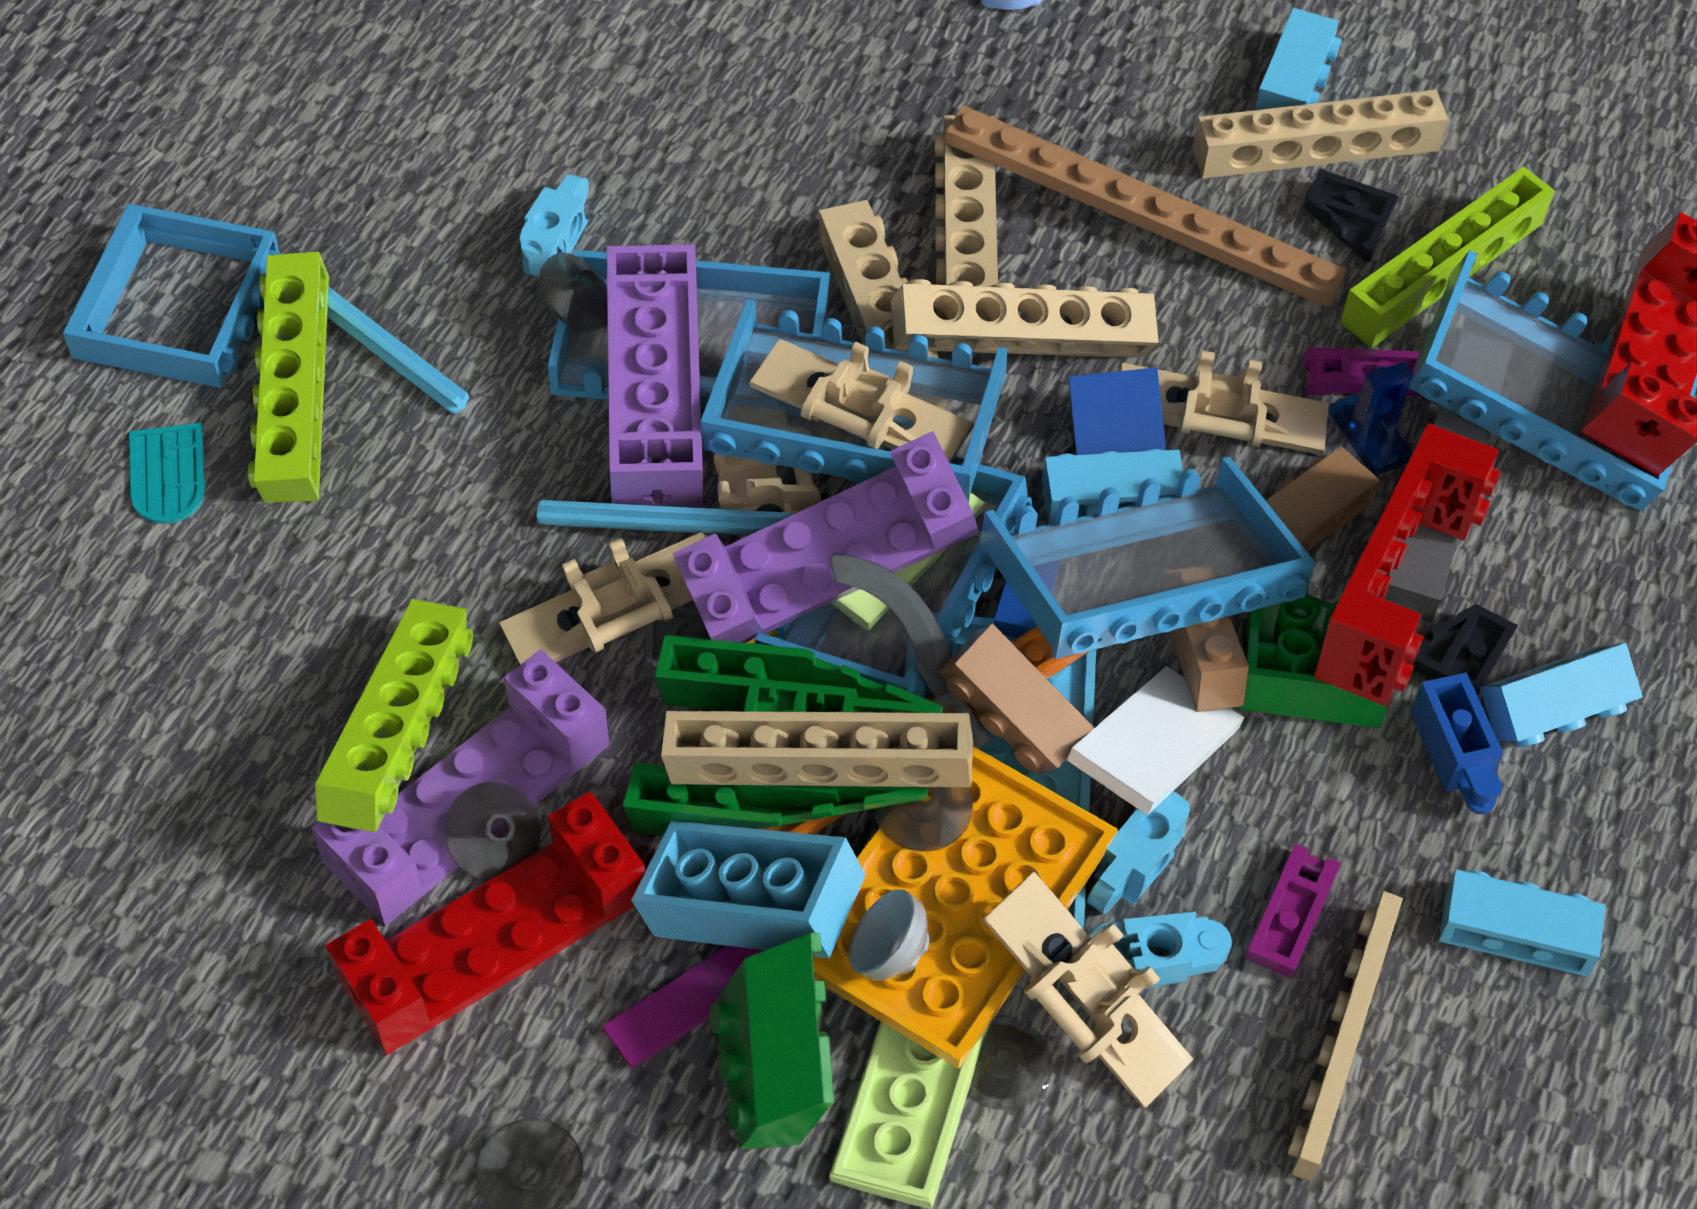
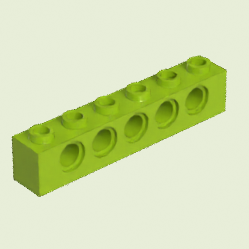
(1421, 272)
(296, 309)
(393, 716)

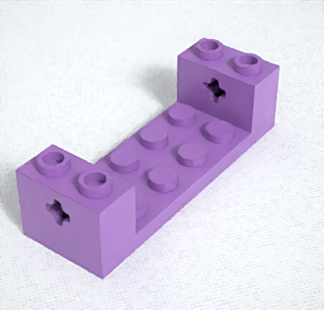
(654, 376)
(788, 566)
(531, 745)

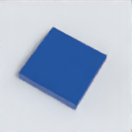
(1117, 411)

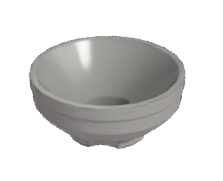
(890, 937)

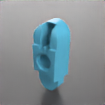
(553, 223)
(1139, 853)
(1192, 945)

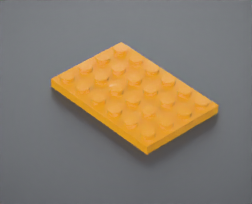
(967, 969)

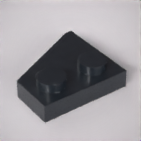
(1351, 210)
(1465, 645)

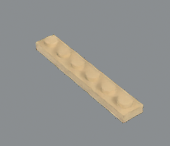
(1338, 1051)

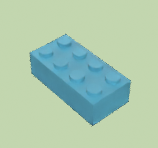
(748, 886)

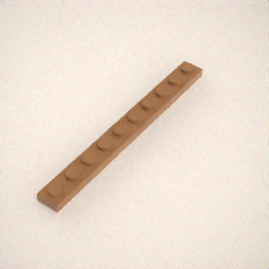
(1145, 206)

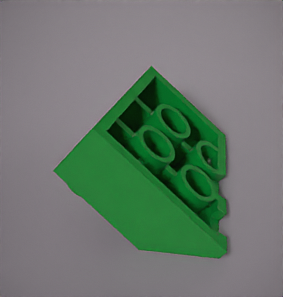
(772, 1046)

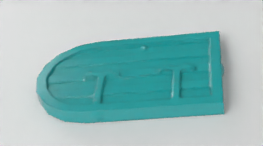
(167, 472)

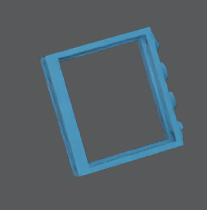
(115, 267)

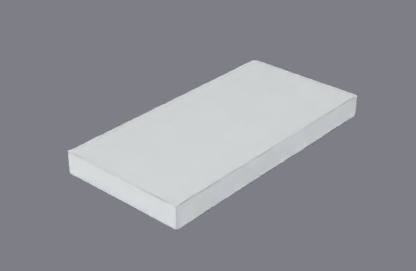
(1153, 741)

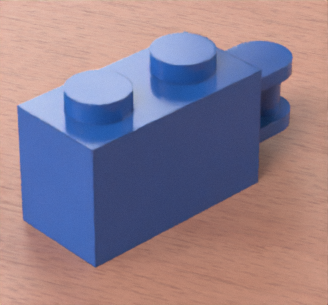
(1459, 740)

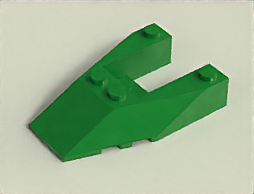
(759, 680)

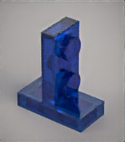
(1372, 417)

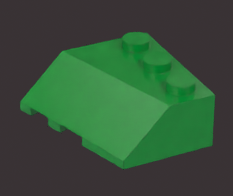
(1282, 658)

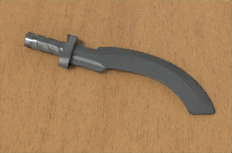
(918, 623)

